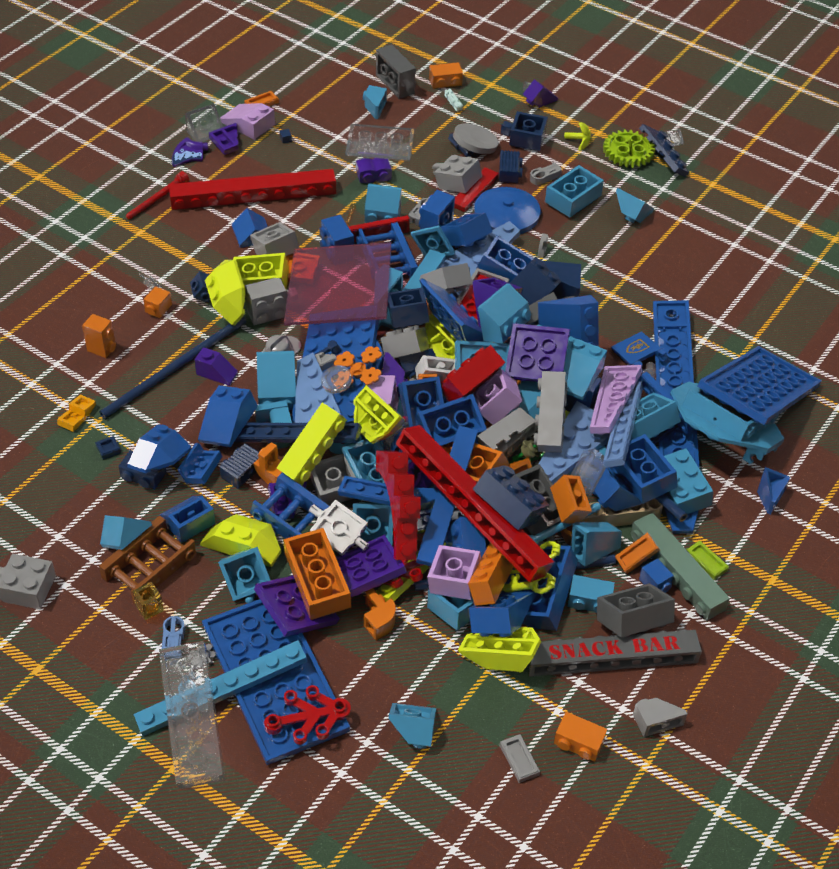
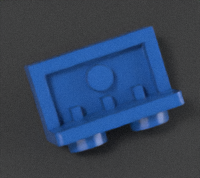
(199, 465)

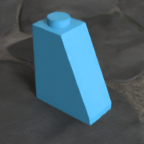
(594, 540)

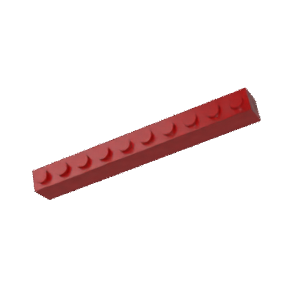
(252, 189)
(458, 488)

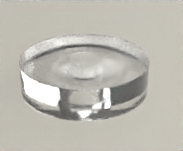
(336, 379)

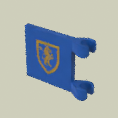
(638, 348)

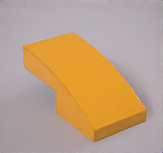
(78, 412)

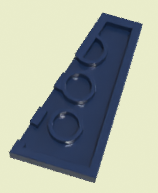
(666, 149)

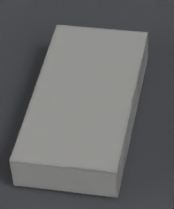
(519, 758)

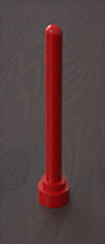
(181, 177)

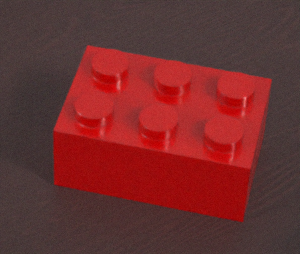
(472, 374)

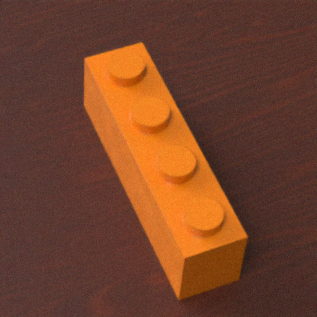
(489, 576)

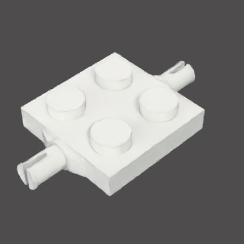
(341, 526)

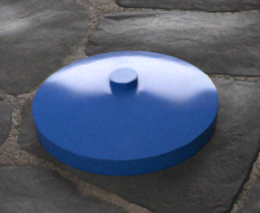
(511, 205)

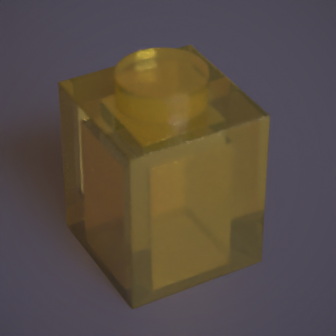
(148, 600)

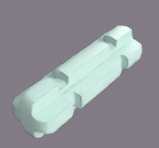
(454, 101)

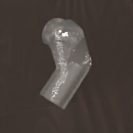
(650, 368)

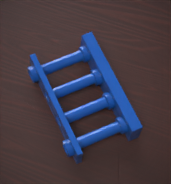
(400, 246)
(300, 498)

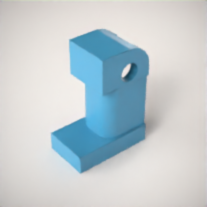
(275, 413)

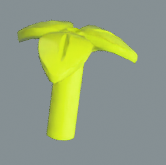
(585, 136)

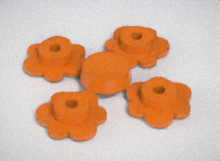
(359, 369)

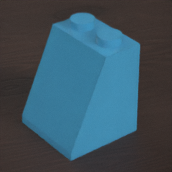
(276, 377)

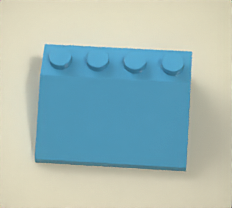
(582, 366)

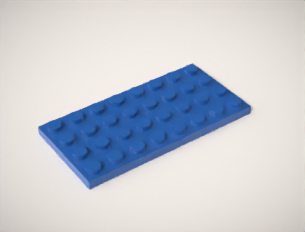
(351, 337)
(759, 384)
(250, 634)

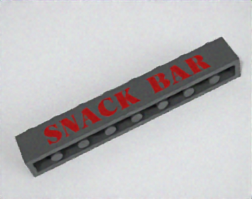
(615, 652)

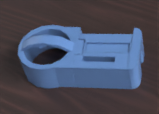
(172, 638)

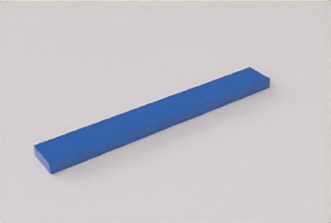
(443, 508)

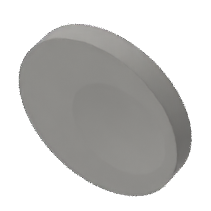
(475, 138)

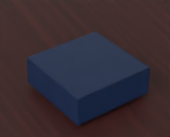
(108, 447)

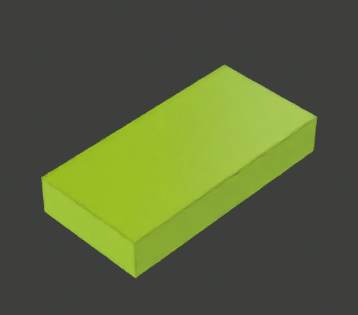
(708, 560)

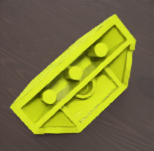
(227, 291)
(440, 339)
(375, 416)
(241, 534)
(499, 652)

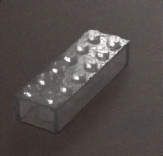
(191, 715)

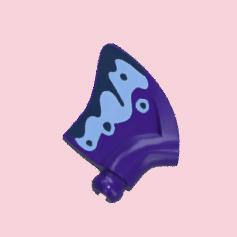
(188, 151)

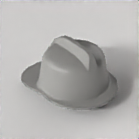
(282, 343)

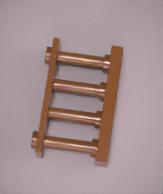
(121, 558)

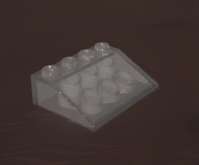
(380, 142)

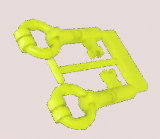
(515, 586)

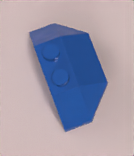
(158, 449)

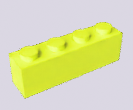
(312, 443)

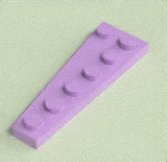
(613, 394)

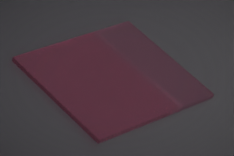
(339, 284)

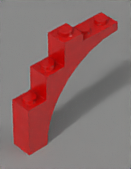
(404, 505)

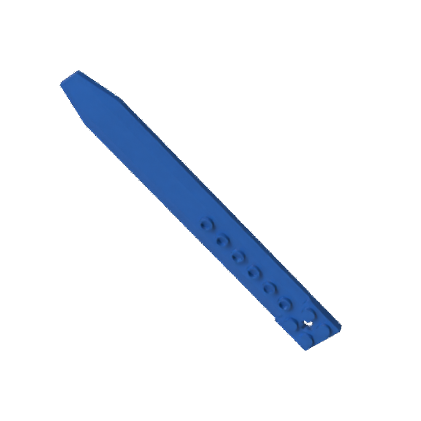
(675, 336)

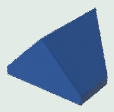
(772, 488)

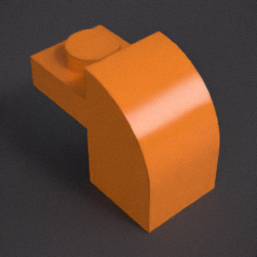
(267, 463)
(382, 614)

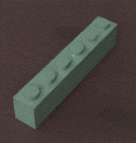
(688, 574)

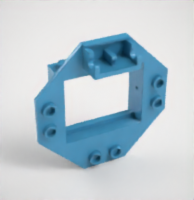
(728, 428)

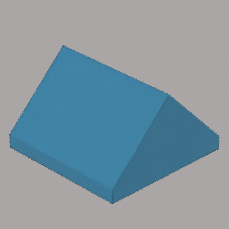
(121, 531)

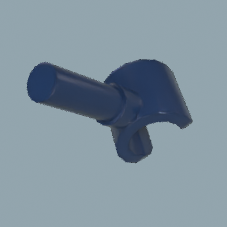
(332, 346)

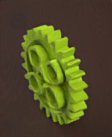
(618, 150)

